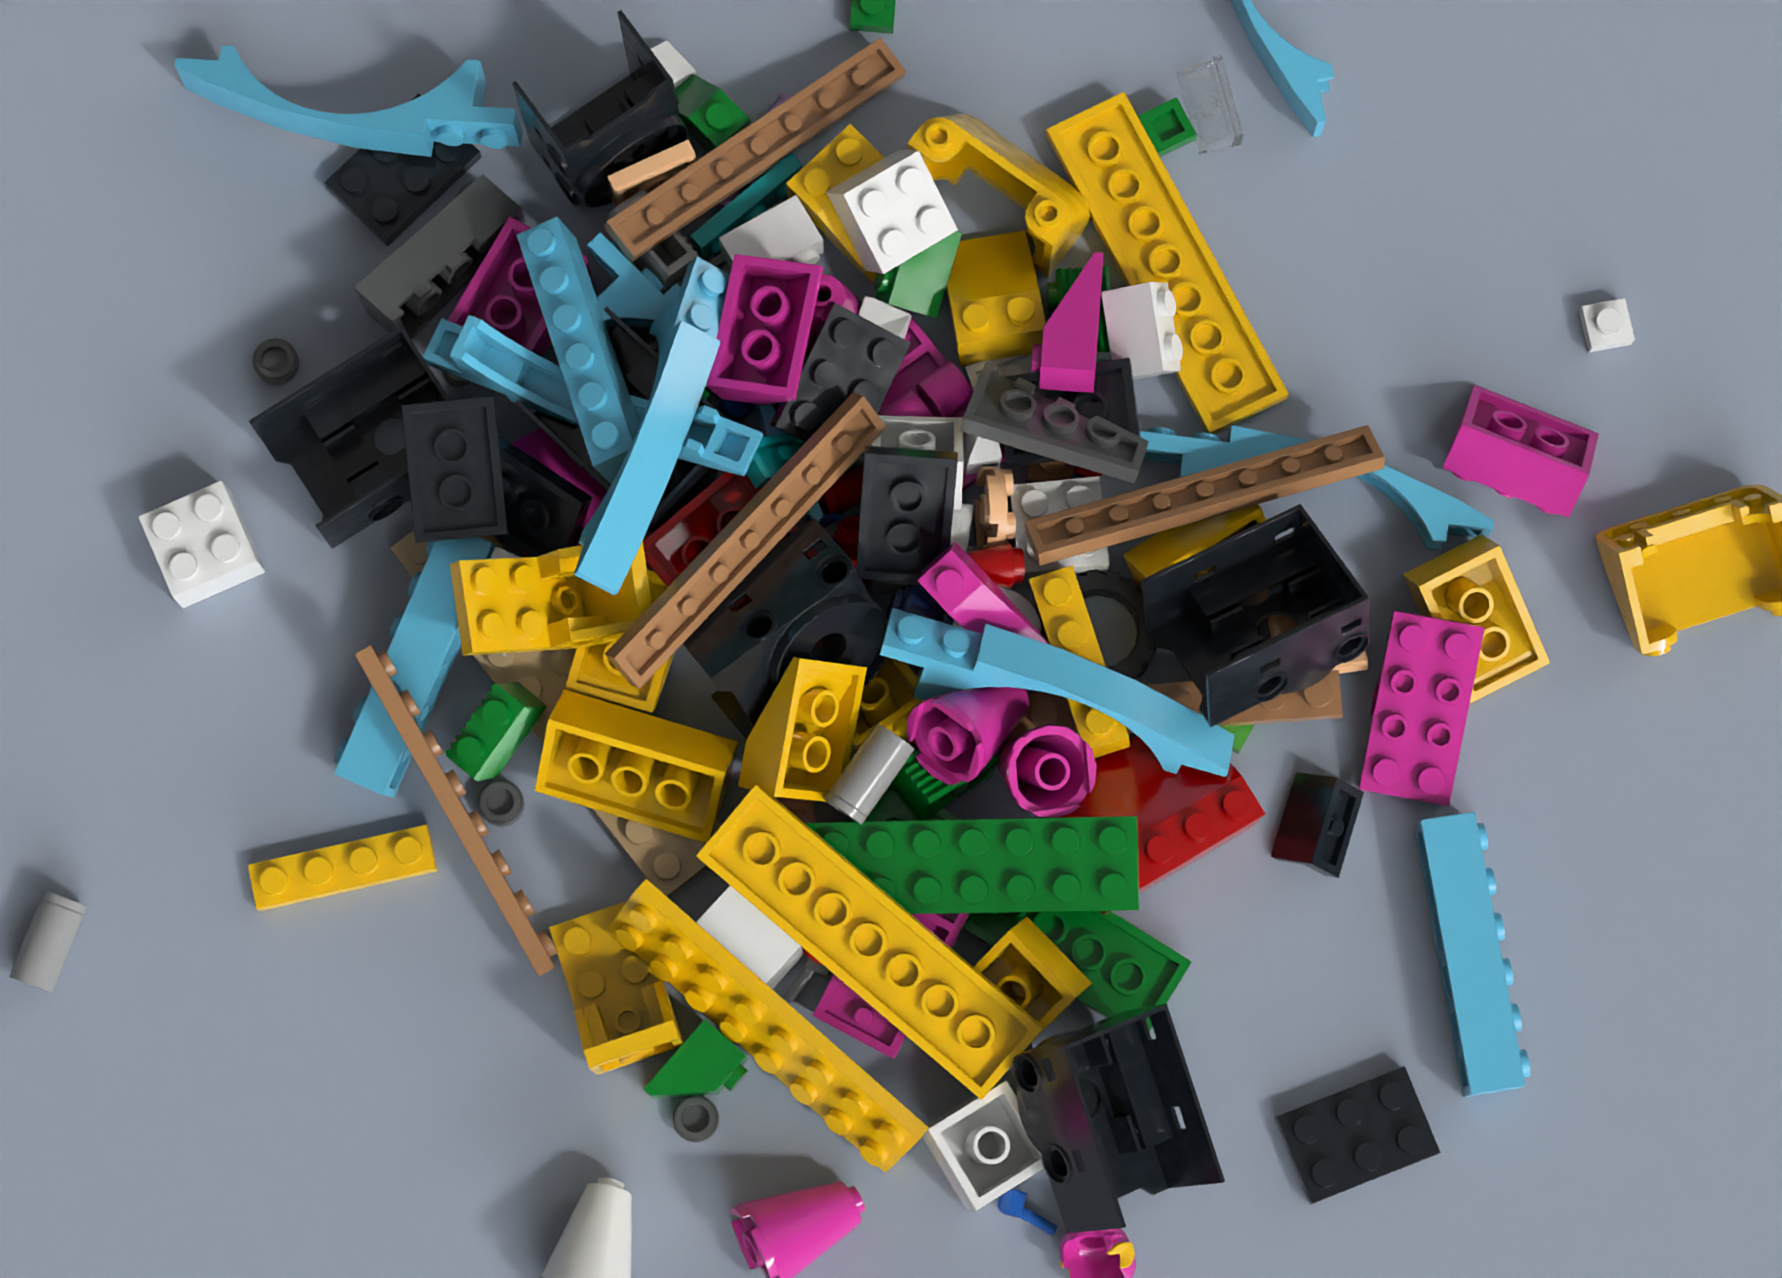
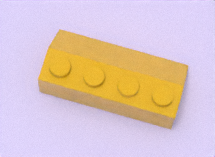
(635, 765)

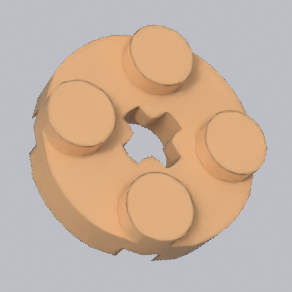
(991, 517)

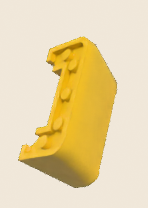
(1053, 207)
(1695, 564)

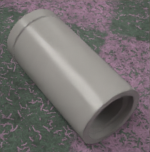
(869, 773)
(48, 941)

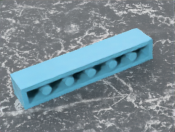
(581, 344)
(423, 653)
(1470, 954)

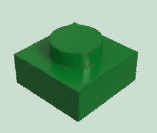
(872, 16)
(1168, 127)

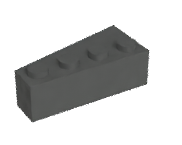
(437, 259)

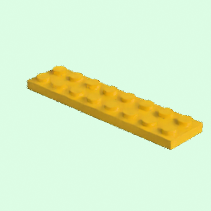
(1158, 241)
(869, 941)
(766, 1027)

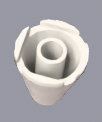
(596, 1236)

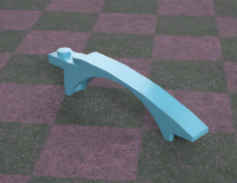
(1292, 70)
(446, 114)
(638, 303)
(686, 356)
(500, 364)
(1428, 509)
(965, 659)

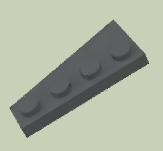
(1028, 421)

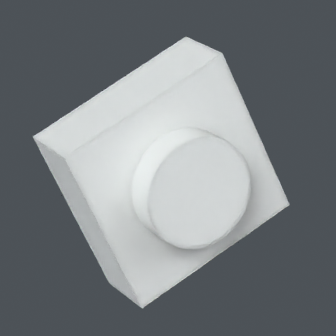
(1606, 325)

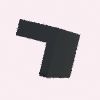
(1317, 823)

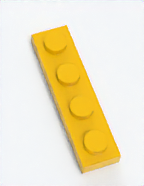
(342, 867)

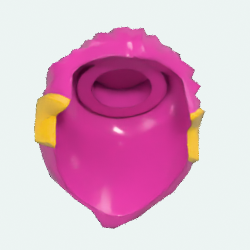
(1098, 1254)

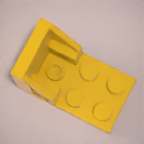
(542, 604)
(616, 996)

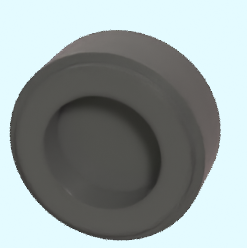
(276, 361)
(501, 803)
(695, 1119)

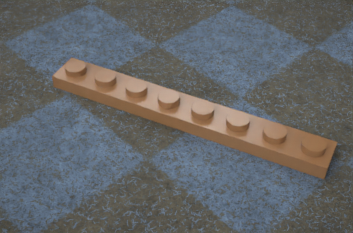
(754, 150)
(1204, 495)
(745, 540)
(1312, 703)
(467, 825)

